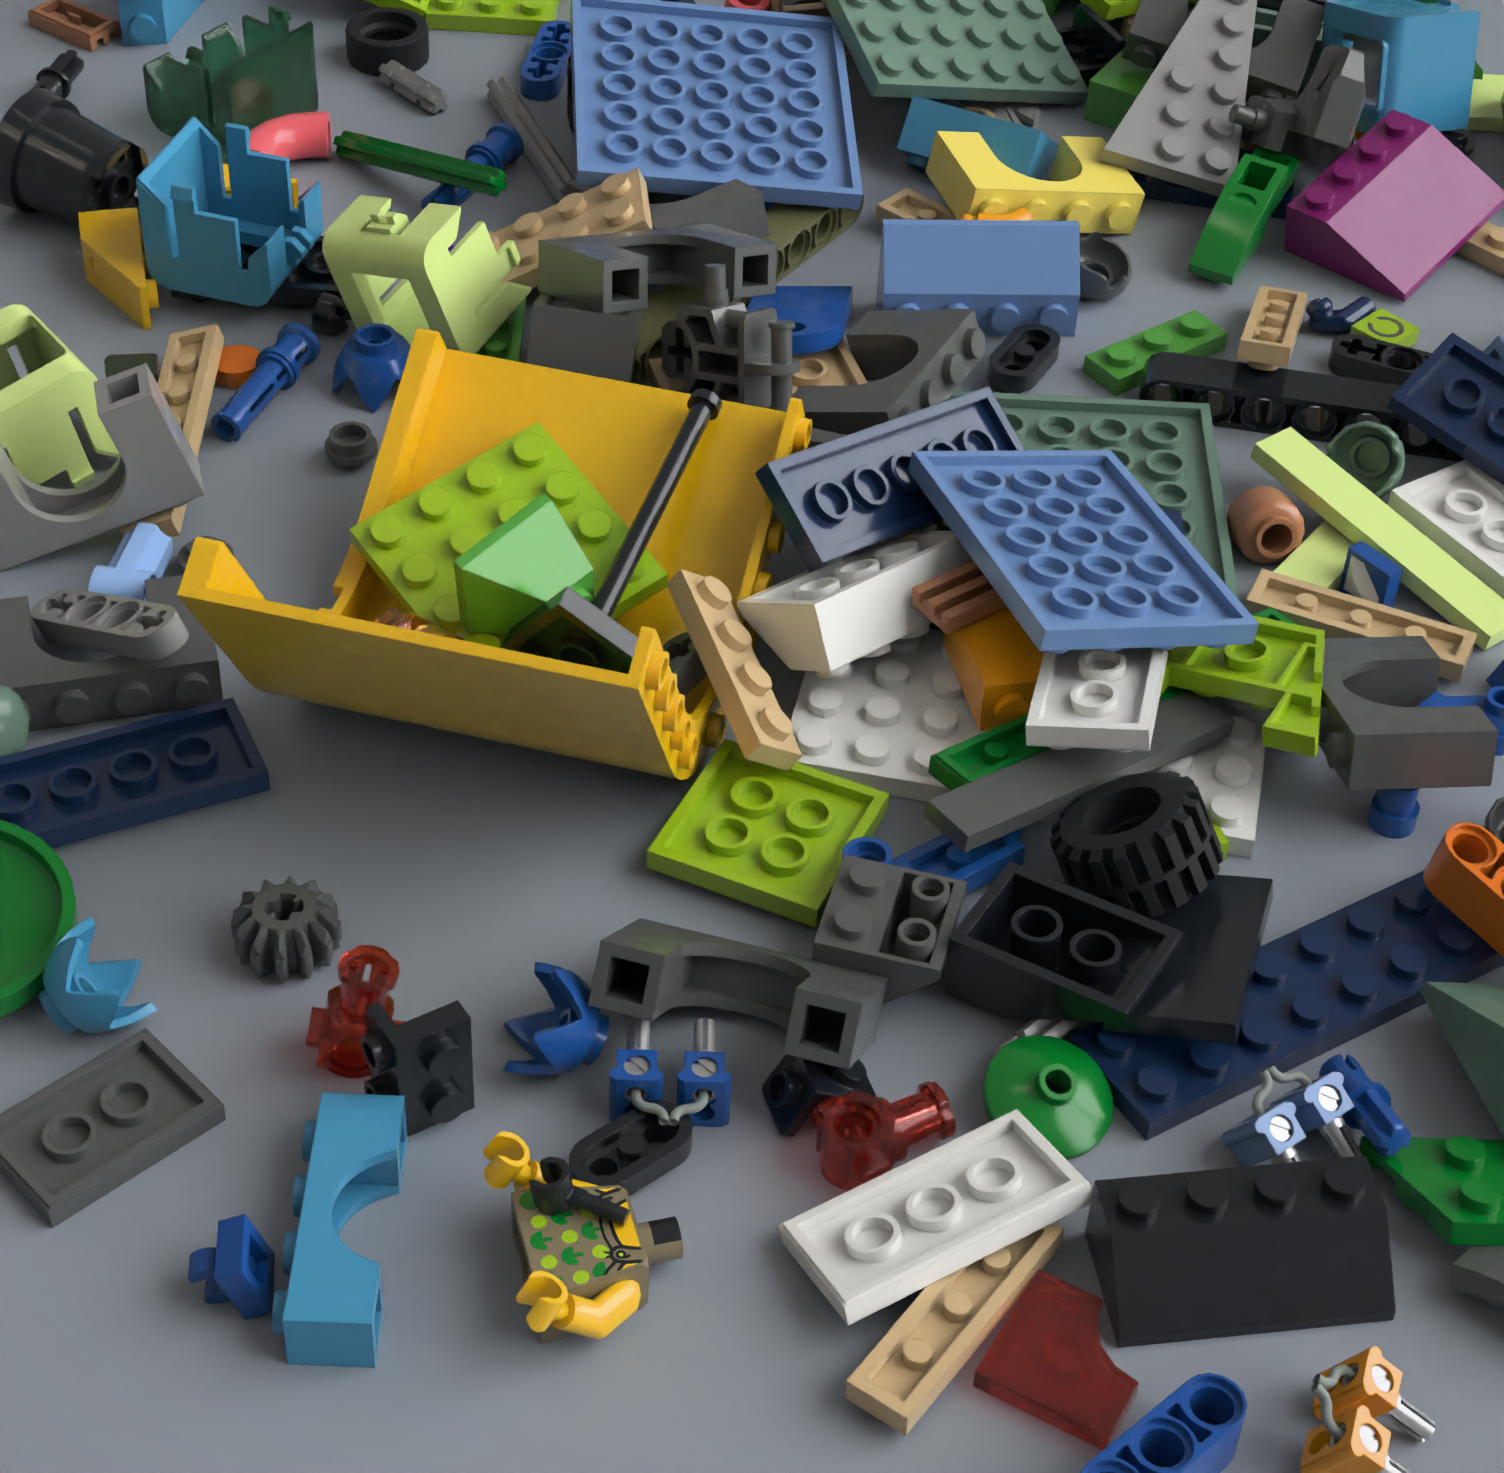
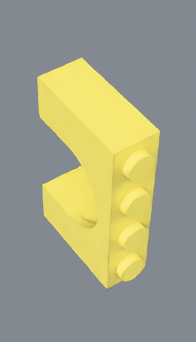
(1080, 190)

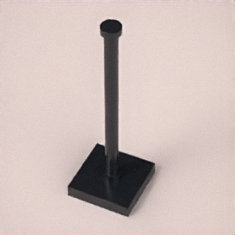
(583, 631)

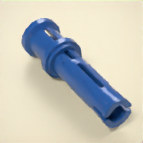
(499, 147)
(275, 370)

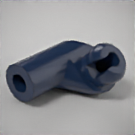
(1325, 319)

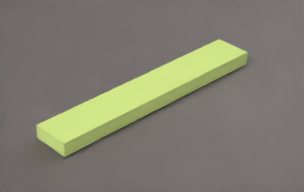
(1366, 518)

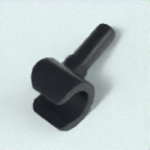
(561, 1194)

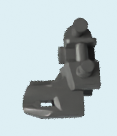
(1321, 121)
(730, 350)

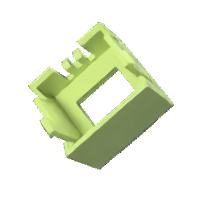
(438, 288)
(36, 407)

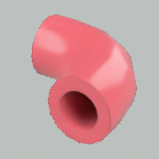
(294, 136)

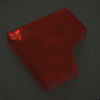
(1054, 1363)

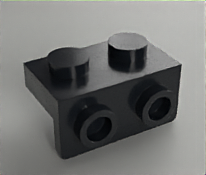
(1090, 42)
(423, 1061)

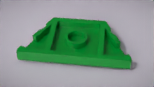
(1451, 1184)

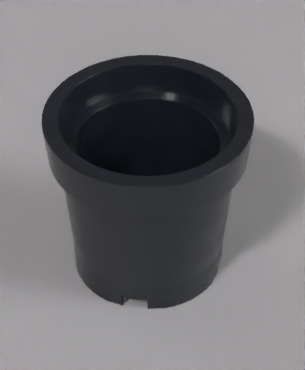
(63, 160)

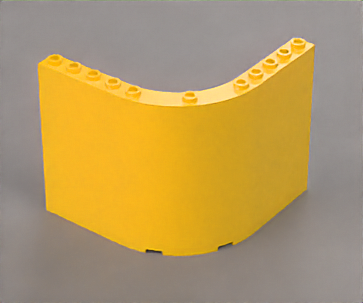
(618, 436)

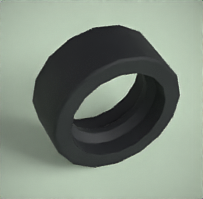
(384, 36)

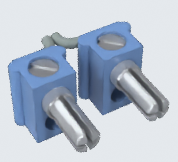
(1278, 1128)

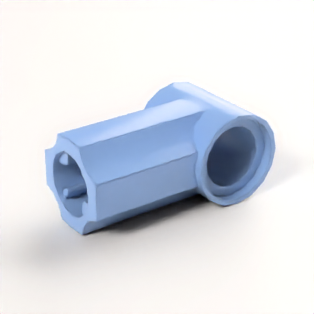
(138, 558)

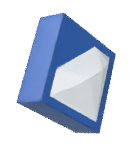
(1370, 575)

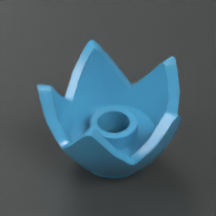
(89, 993)

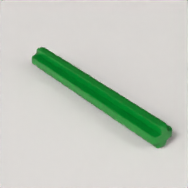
(421, 163)

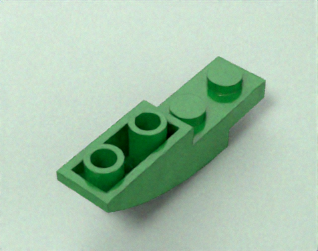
(1242, 214)

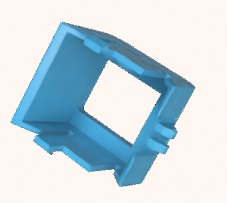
(1423, 57)
(197, 228)

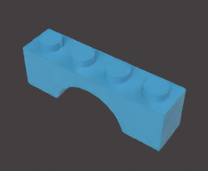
(334, 1293)

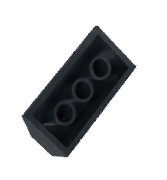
(1241, 1250)

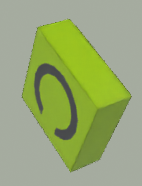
(1386, 327)

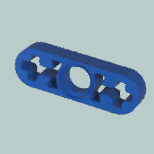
(546, 62)

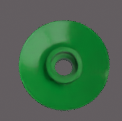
(1069, 1120)

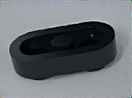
(1023, 358)
(625, 1150)

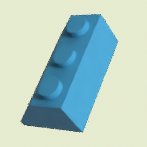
(1013, 144)

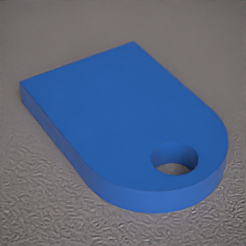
(818, 314)

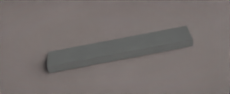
(1059, 777)

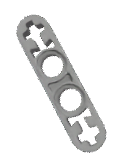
(110, 624)

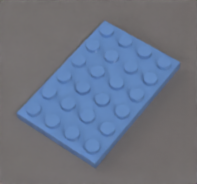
(1080, 551)

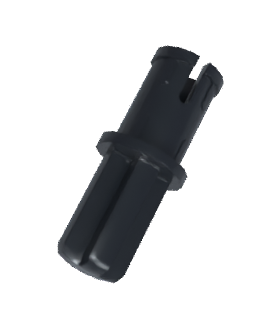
(60, 74)

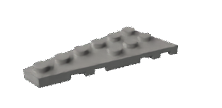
(1182, 114)

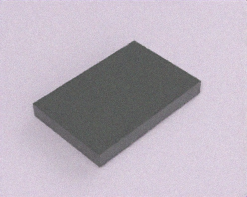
(103, 1126)

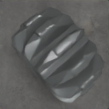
(286, 929)

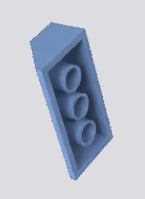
(997, 267)

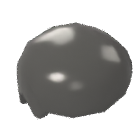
(1103, 268)

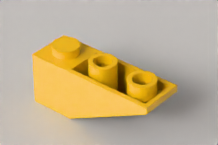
(117, 261)

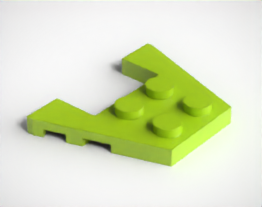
(1274, 673)

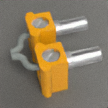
(1347, 1403)

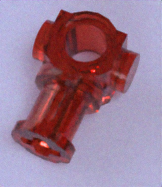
(343, 1021)
(867, 1134)

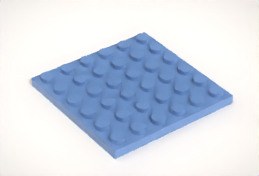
(713, 100)

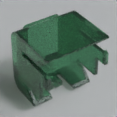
(243, 90)

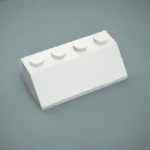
(853, 605)

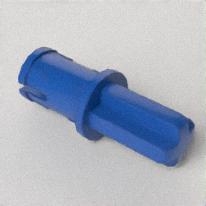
(1372, 1107)

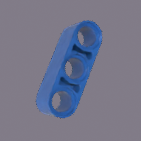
(1176, 1433)

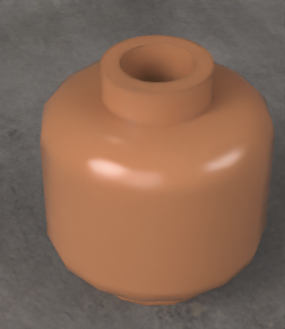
(1265, 525)

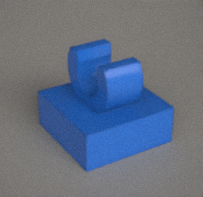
(236, 1268)

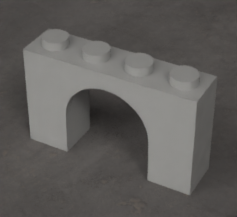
(150, 475)

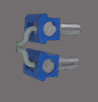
(701, 1086)

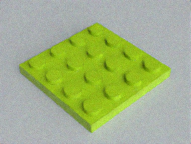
(423, 533)

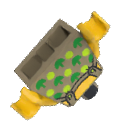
(574, 1265)

